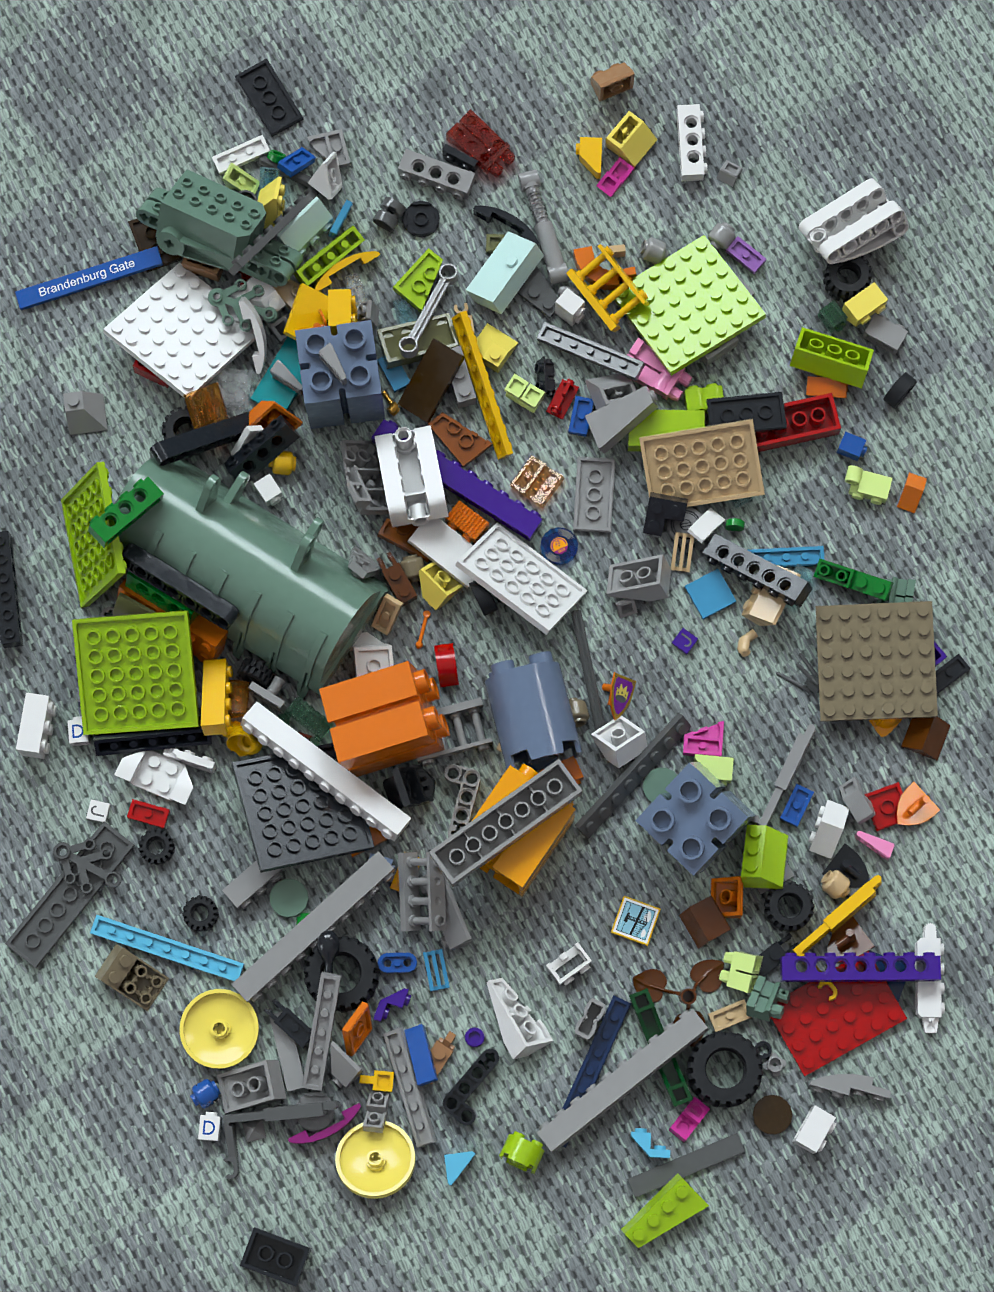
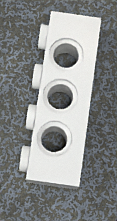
(685, 115)

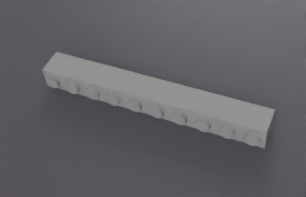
(306, 933)
(622, 1081)

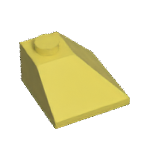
(495, 347)
(437, 585)

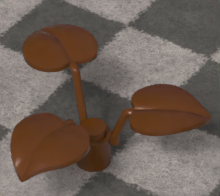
(704, 973)

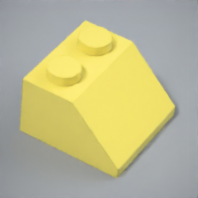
(864, 305)

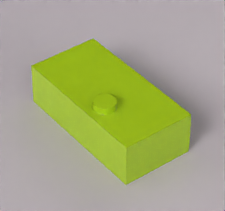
(831, 357)
(663, 422)

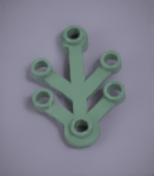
(224, 299)

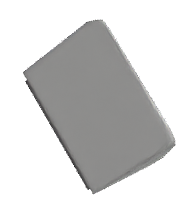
(729, 173)

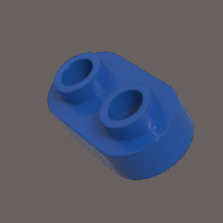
(397, 962)

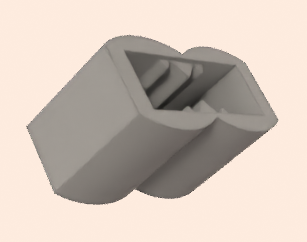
(592, 1015)

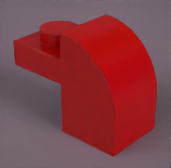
(446, 665)

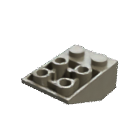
(131, 977)

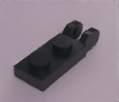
(772, 955)
(290, 1024)

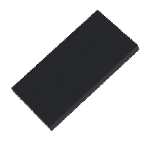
(269, 97)
(765, 410)

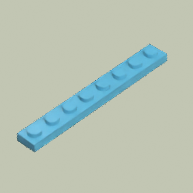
(166, 948)

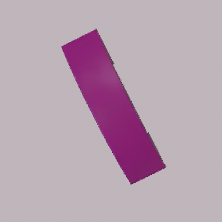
(303, 1137)

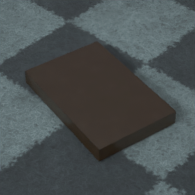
(146, 238)

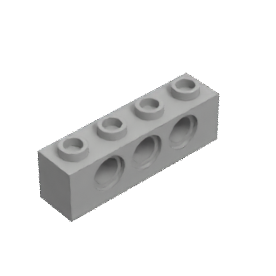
(431, 166)

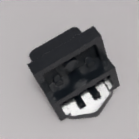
(410, 787)

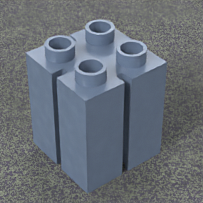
(323, 393)
(695, 817)

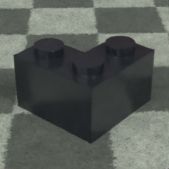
(662, 507)

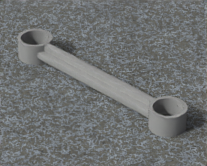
(428, 311)

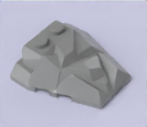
(364, 476)

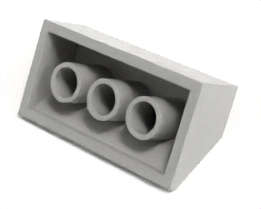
(457, 932)

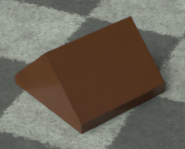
(926, 736)
(704, 921)

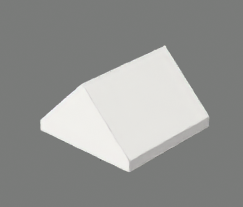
(328, 177)

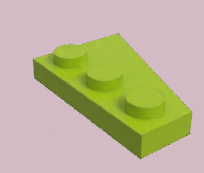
(418, 280)

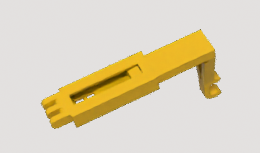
(837, 919)

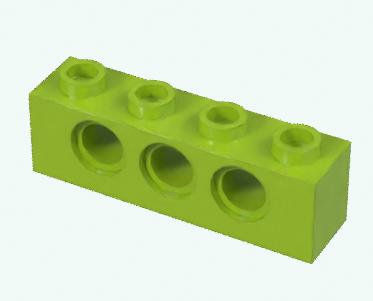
(329, 256)

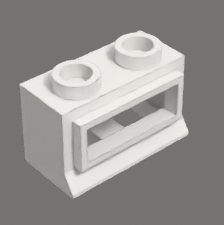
(564, 958)

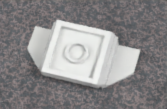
(371, 654)
(156, 775)

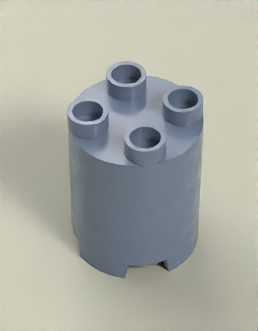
(532, 711)

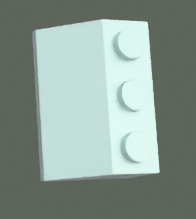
(306, 227)

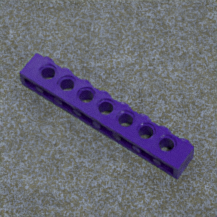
(931, 970)

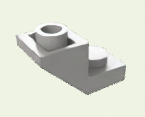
(368, 311)
(856, 801)

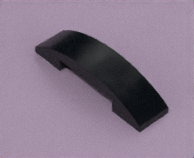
(487, 213)

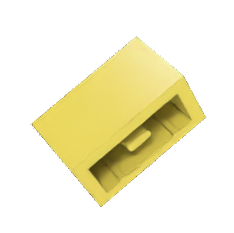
(631, 139)
(272, 199)

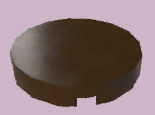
(772, 1114)

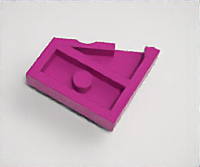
(704, 741)

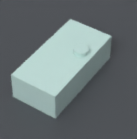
(504, 272)

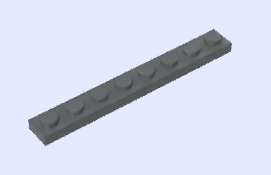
(270, 232)
(633, 775)

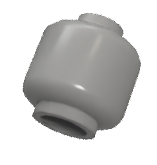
(721, 236)
(653, 250)

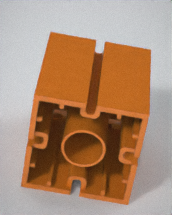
(384, 718)

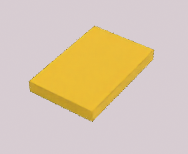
(306, 310)

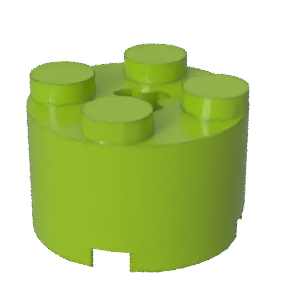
(522, 1152)

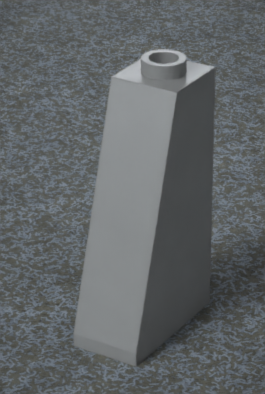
(620, 417)

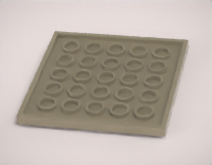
(876, 661)

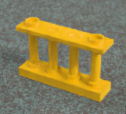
(601, 305)

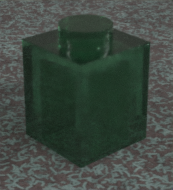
(833, 317)

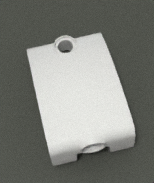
(855, 223)
(411, 476)

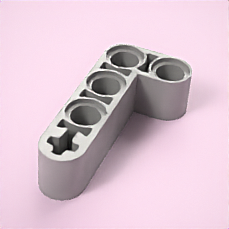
(465, 787)

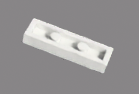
(241, 154)

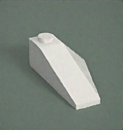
(518, 1029)

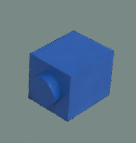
(852, 446)

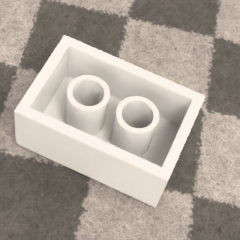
(36, 726)

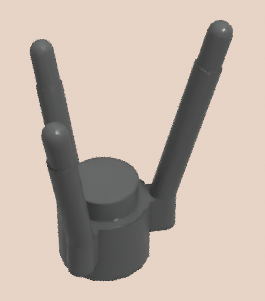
(812, 681)

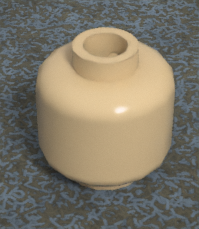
(835, 884)

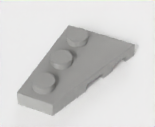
(362, 565)

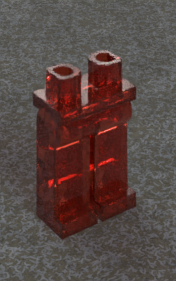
(481, 143)

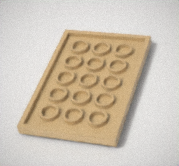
(704, 463)

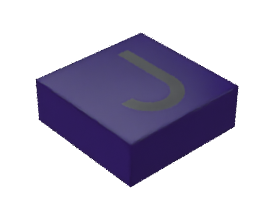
(684, 641)

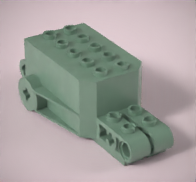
(214, 227)

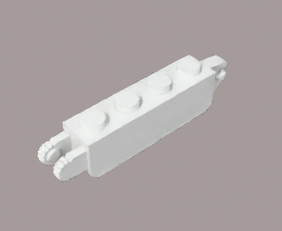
(928, 993)

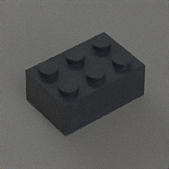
(275, 1257)

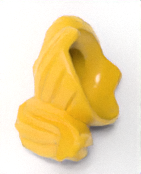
(240, 741)

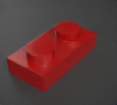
(148, 813)

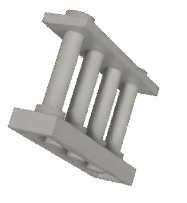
(454, 712)
(409, 893)

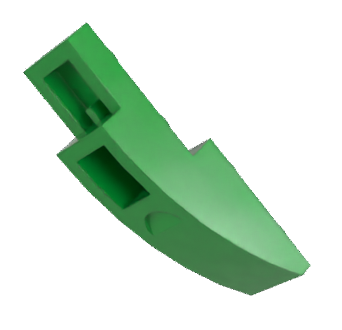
(853, 579)

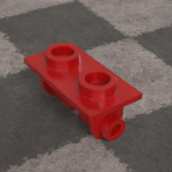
(562, 398)

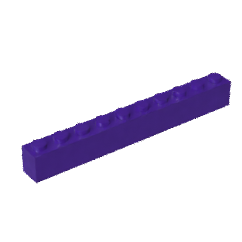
(479, 492)

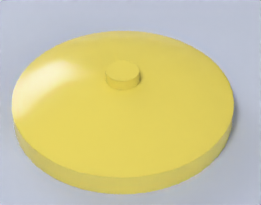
(219, 1029)
(375, 1162)

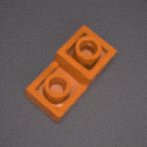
(821, 385)

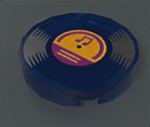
(559, 546)

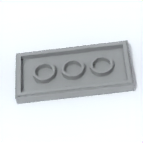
(594, 495)

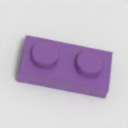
(745, 255)

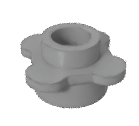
(780, 1063)

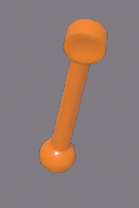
(426, 614)

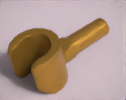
(393, 407)

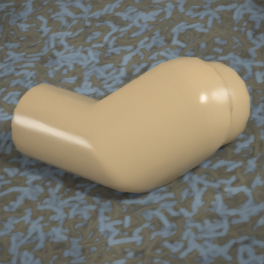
(744, 642)

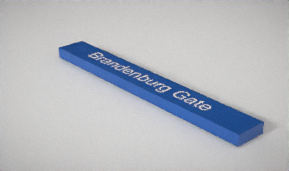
(89, 278)

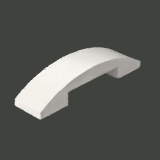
(249, 312)

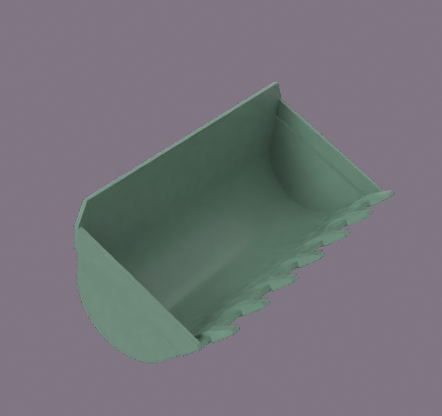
(292, 593)

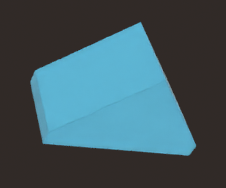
(456, 1164)

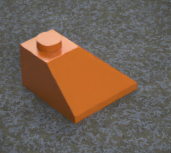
(266, 411)

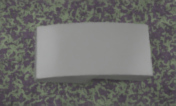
(376, 1111)

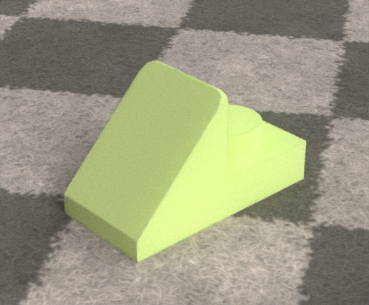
(240, 180)

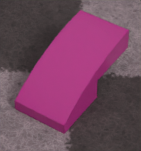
(615, 177)
(689, 1119)

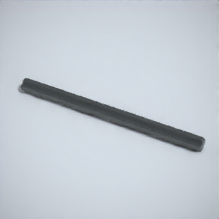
(588, 671)

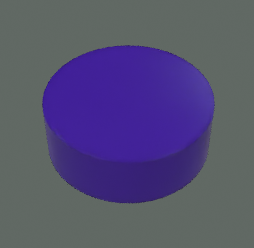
(474, 1037)

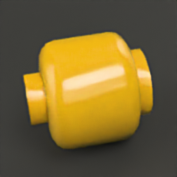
(283, 464)

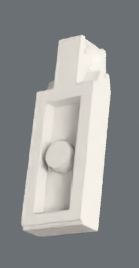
(189, 758)

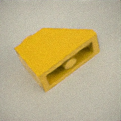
(590, 154)

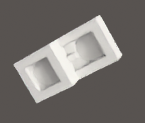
(706, 525)

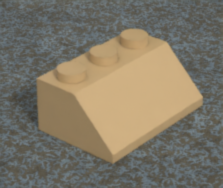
(764, 608)

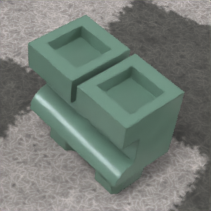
(901, 591)
(764, 999)

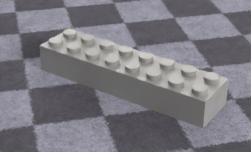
(505, 822)

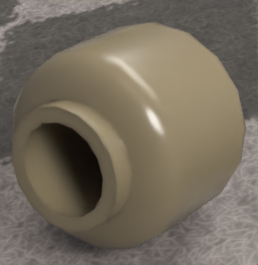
(411, 567)
(579, 711)

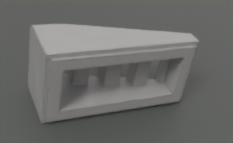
(330, 359)
(284, 376)

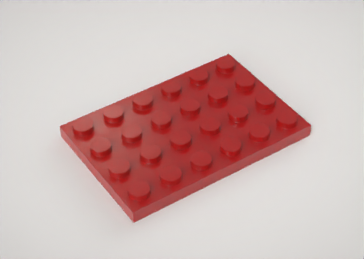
(826, 1029)

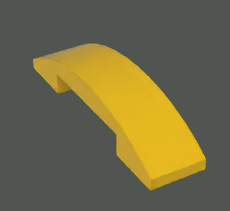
(363, 257)

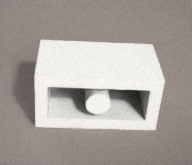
(570, 307)

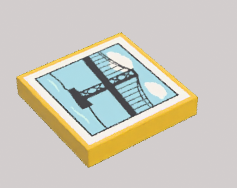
(635, 920)

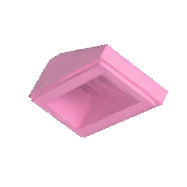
(879, 846)

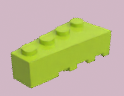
(664, 1211)

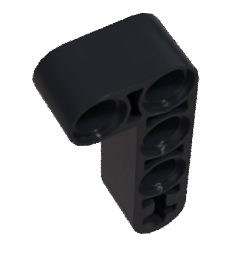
(474, 1083)

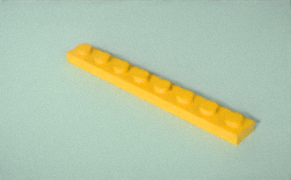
(482, 385)

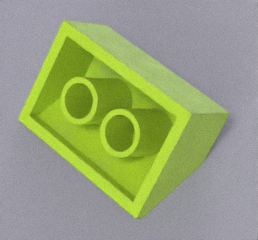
(764, 857)

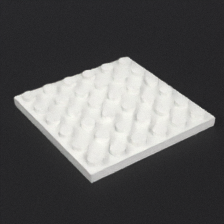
(180, 332)

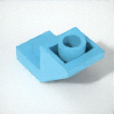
(643, 1140)

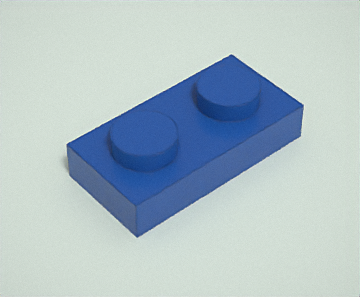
(296, 162)
(578, 422)
(796, 805)

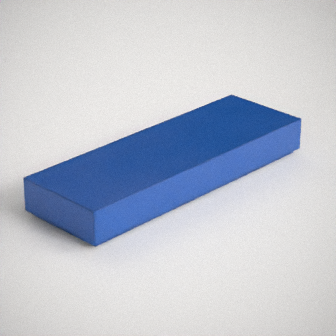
(421, 1055)

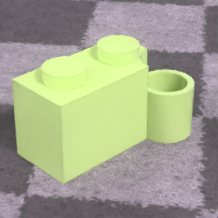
(868, 485)

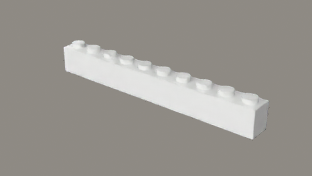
(325, 771)

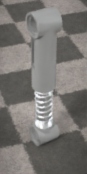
(544, 228)

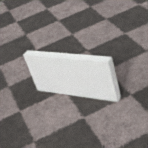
(442, 547)

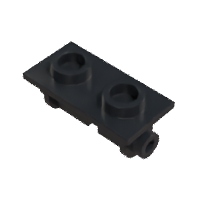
(545, 368)

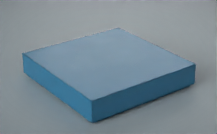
(710, 594)

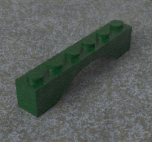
(651, 1025)

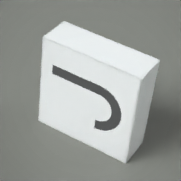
(98, 811)

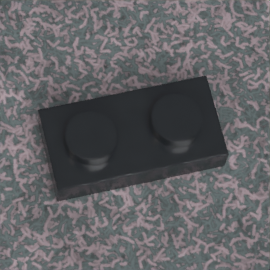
(465, 161)

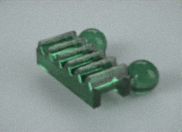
(308, 718)

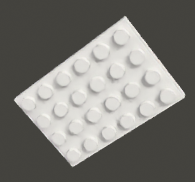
(521, 578)

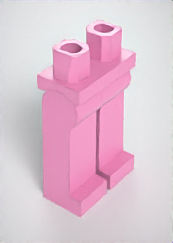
(655, 374)

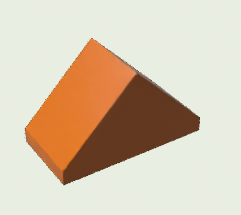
(912, 492)

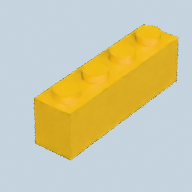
(216, 697)

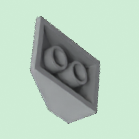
(640, 579)
(251, 1086)

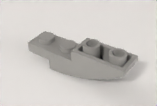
(842, 1083)

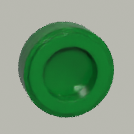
(275, 156)
(735, 524)

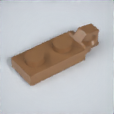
(442, 1051)

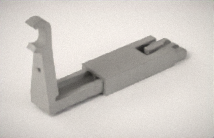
(787, 774)

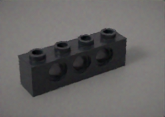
(269, 446)

